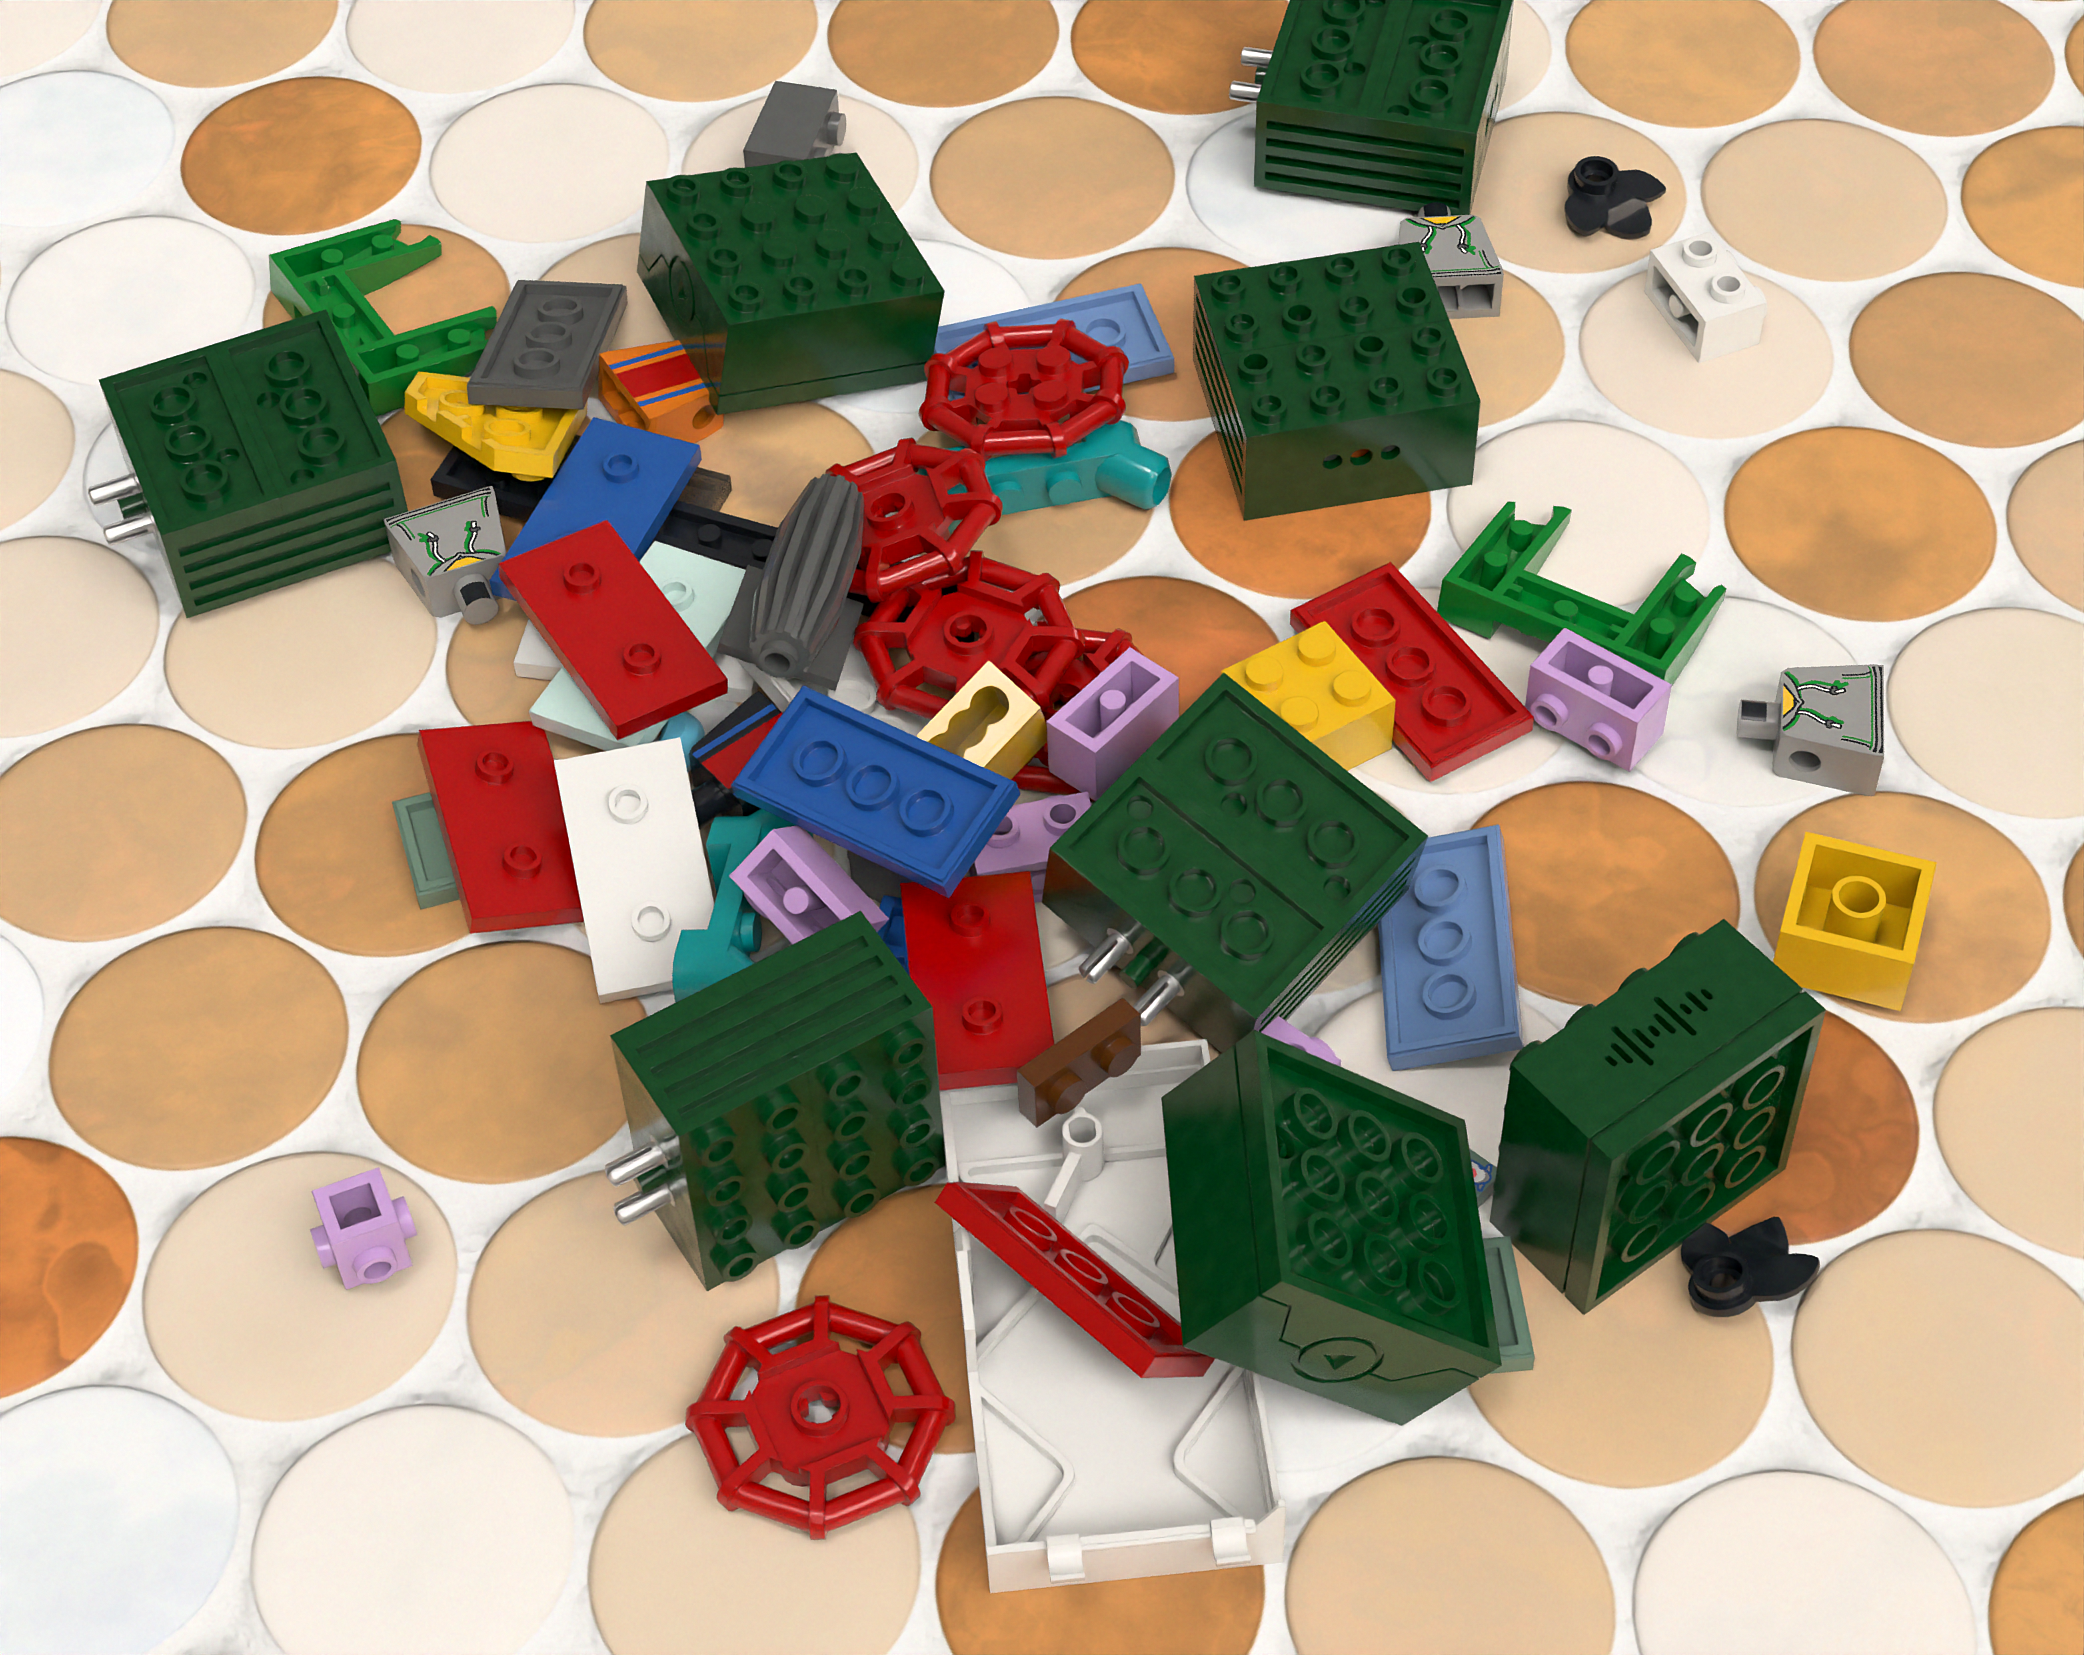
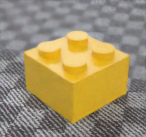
(1322, 694)
(1854, 920)

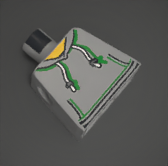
(1459, 260)
(451, 553)
(1823, 726)

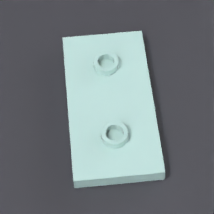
(702, 596)

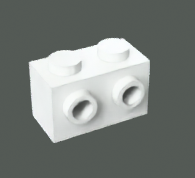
(1705, 297)

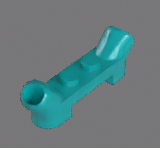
(1101, 466)
(734, 926)

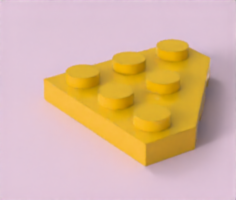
(504, 438)

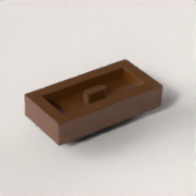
(1079, 1063)

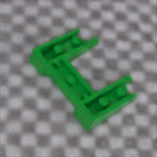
(336, 278)
(1500, 585)

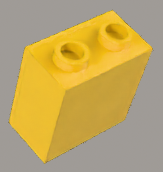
(989, 724)

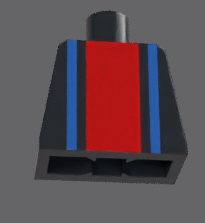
(722, 756)

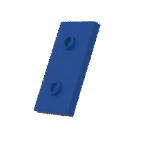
(613, 477)
(876, 790)

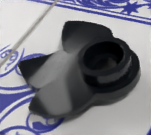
(1610, 198)
(1744, 1268)

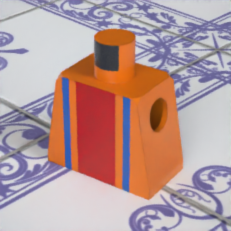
(657, 391)

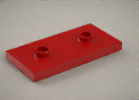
(613, 629)
(1444, 694)
(502, 824)
(981, 974)
(1074, 1278)

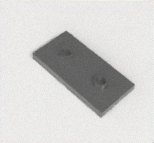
(548, 344)

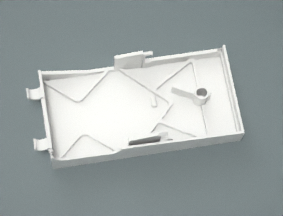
(1073, 1450)

